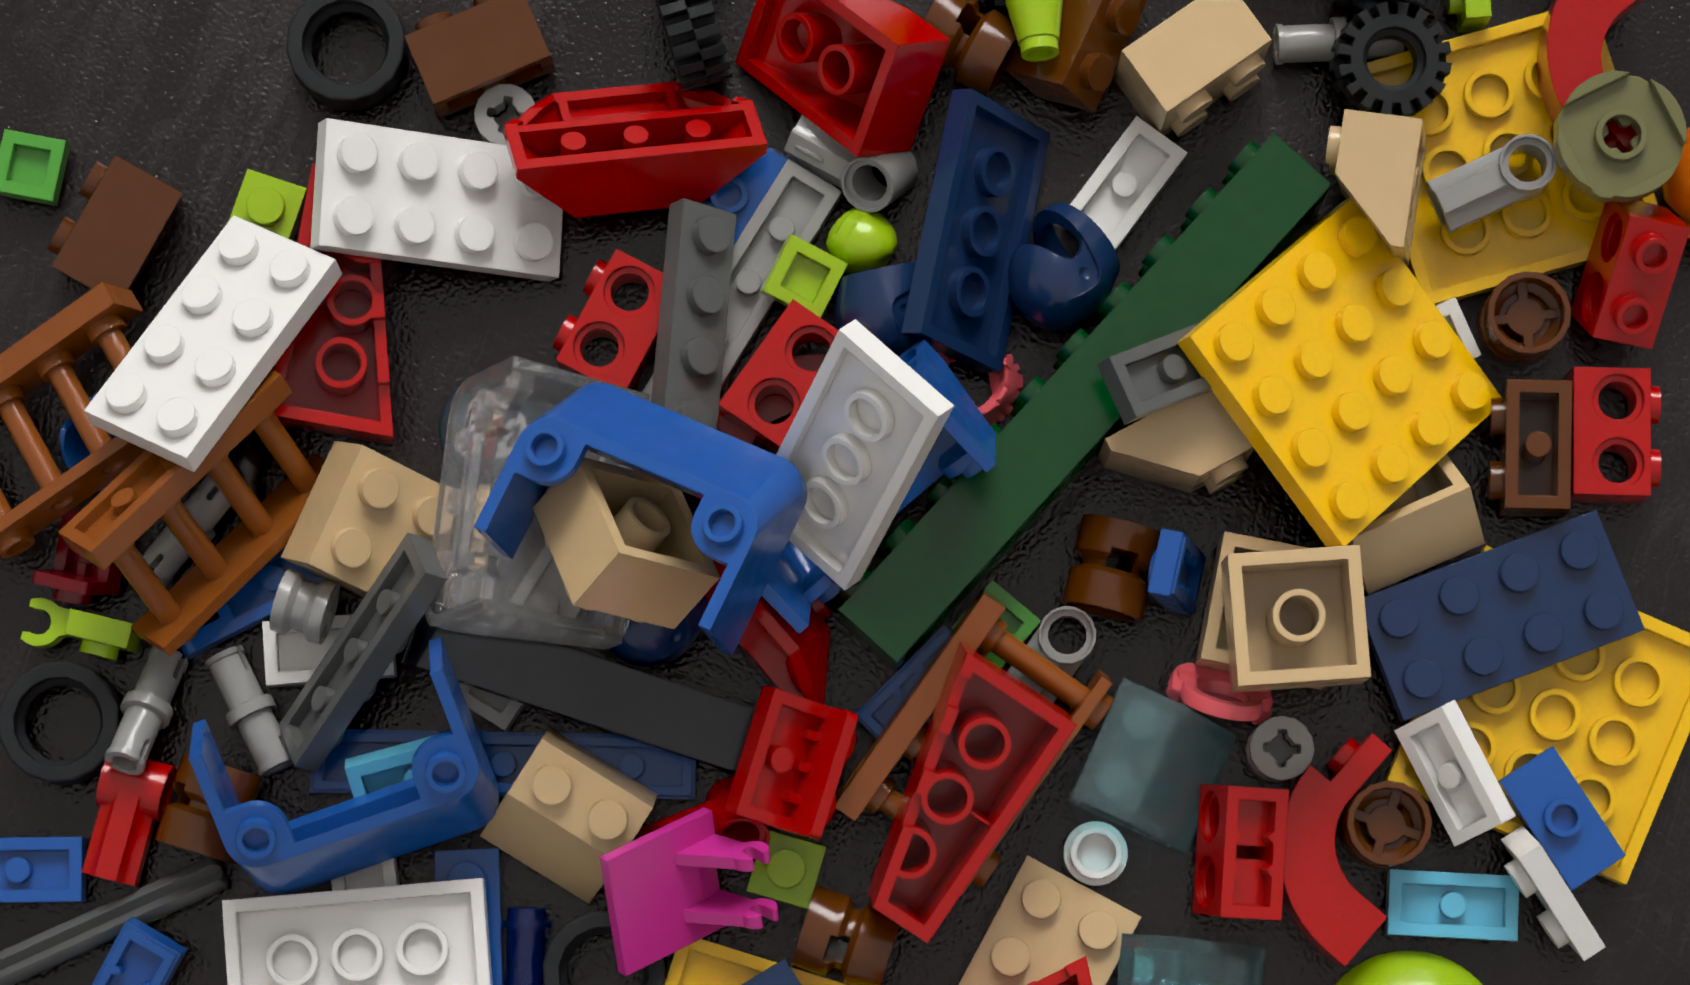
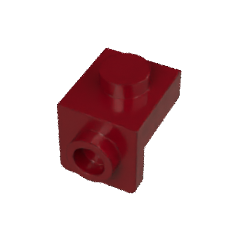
(75, 577)

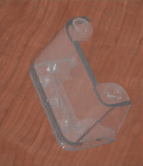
(483, 588)

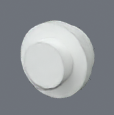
(1095, 853)

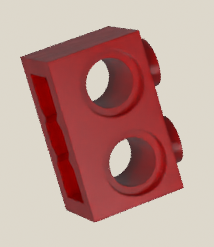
(1630, 272)
(631, 330)
(775, 372)
(1627, 437)
(1240, 852)

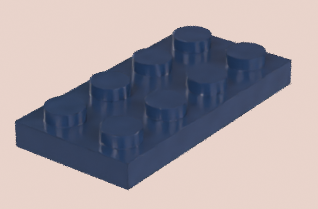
(972, 225)
(1499, 615)

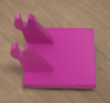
(668, 889)

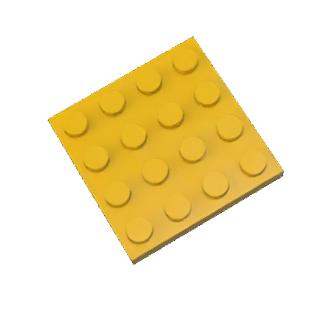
(1482, 107)
(1340, 374)
(1610, 717)

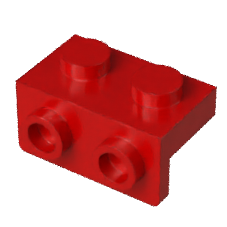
(792, 763)

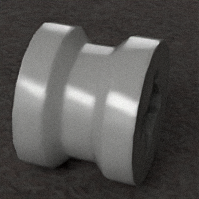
(493, 102)
(304, 606)
(1267, 755)

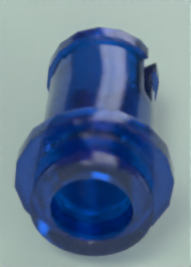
(525, 945)

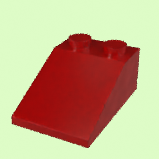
(847, 67)

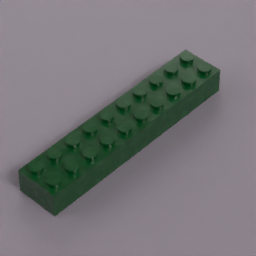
(1069, 416)

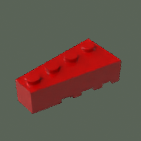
(340, 353)
(968, 782)

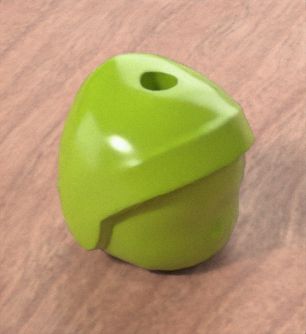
(862, 240)

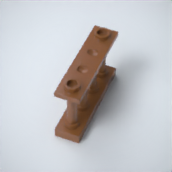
(51, 356)
(154, 489)
(904, 733)

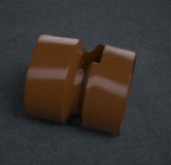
(978, 43)
(1523, 319)
(1106, 590)
(189, 820)
(1384, 825)
(823, 950)

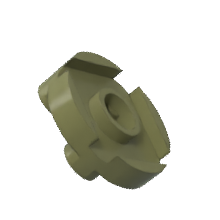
(1605, 171)

